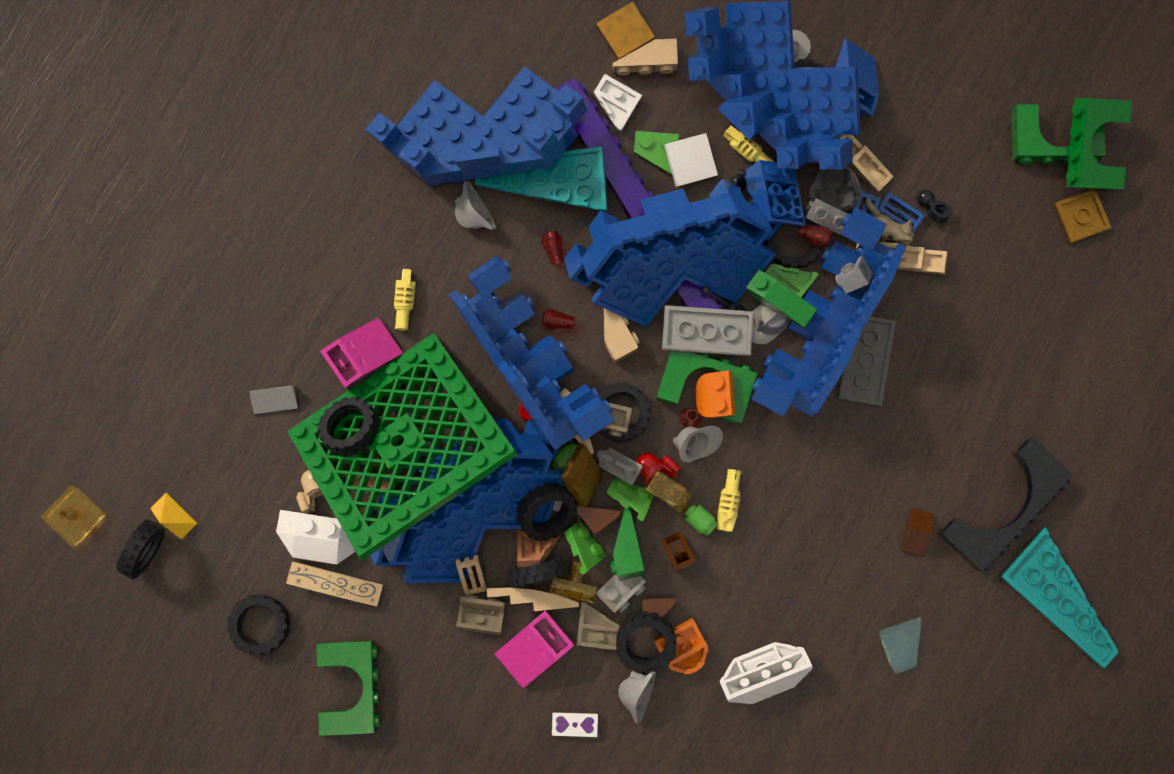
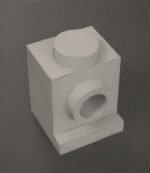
(854, 275)

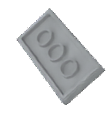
(707, 330)

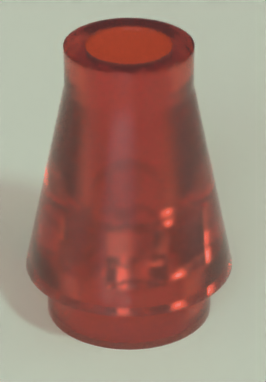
(816, 235)
(553, 246)
(557, 320)
(685, 421)

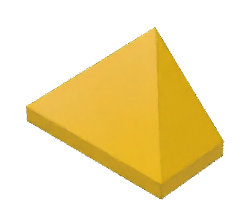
(173, 516)

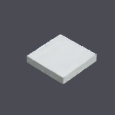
(690, 160)

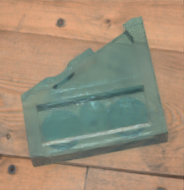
(902, 644)

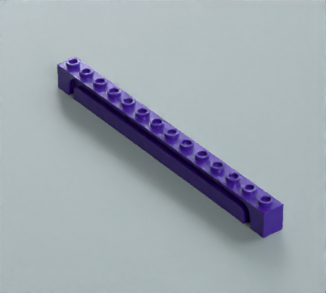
(625, 182)

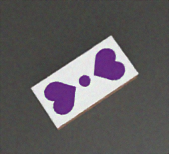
(574, 724)

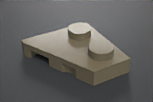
(596, 629)

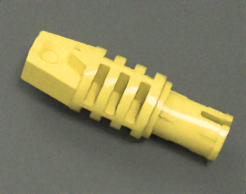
(747, 148)
(404, 300)
(729, 502)

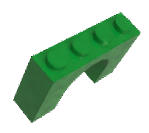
(1087, 118)
(1030, 145)
(683, 364)
(362, 717)

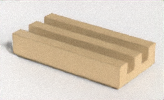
(469, 563)

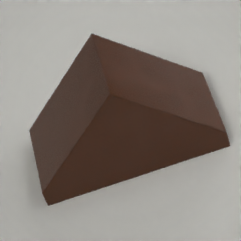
(597, 518)
(918, 532)
(678, 552)
(657, 605)

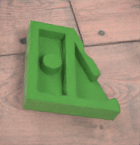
(651, 148)
(792, 278)
(631, 496)
(584, 546)

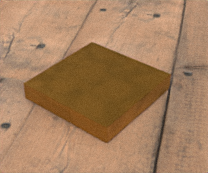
(625, 30)
(1082, 216)
(582, 475)

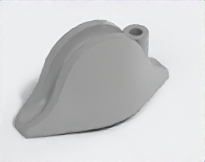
(471, 210)
(636, 693)

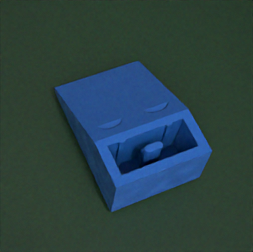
(867, 76)
(775, 192)

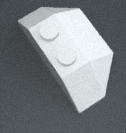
(313, 537)
(765, 673)

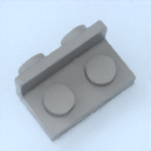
(616, 592)

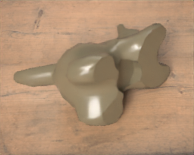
(893, 231)

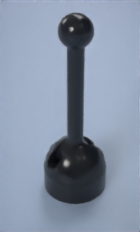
(739, 179)
(735, 306)

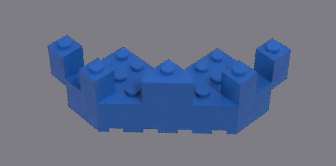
(763, 91)
(454, 143)
(674, 241)
(834, 327)
(530, 371)
(458, 526)

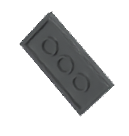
(869, 363)

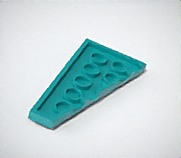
(574, 180)
(1052, 589)

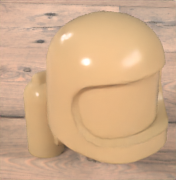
(311, 491)

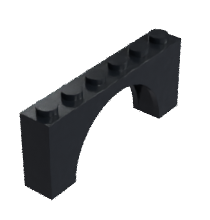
(1043, 478)

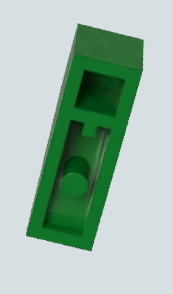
(780, 299)
(626, 554)

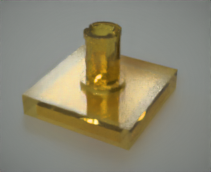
(72, 515)
(574, 587)

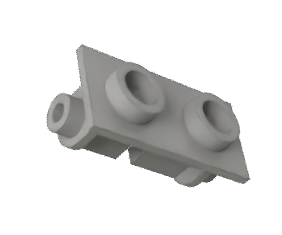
(825, 215)
(619, 465)

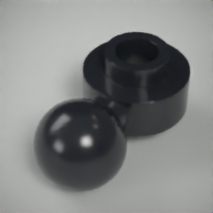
(938, 210)

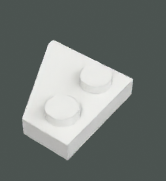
(616, 100)

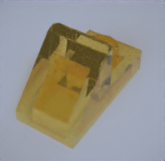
(669, 492)

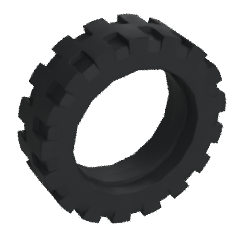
(794, 262)
(643, 404)
(358, 441)
(538, 498)
(140, 549)
(539, 572)
(235, 622)
(646, 664)

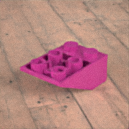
(361, 353)
(534, 649)

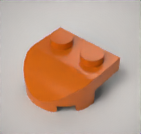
(715, 395)
(690, 649)

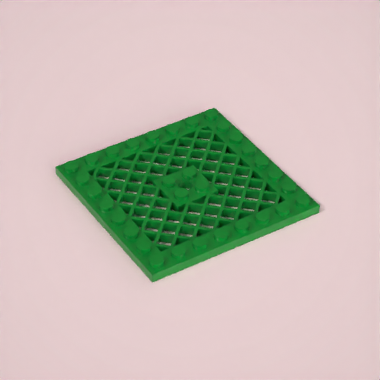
(441, 490)

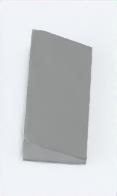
(274, 399)

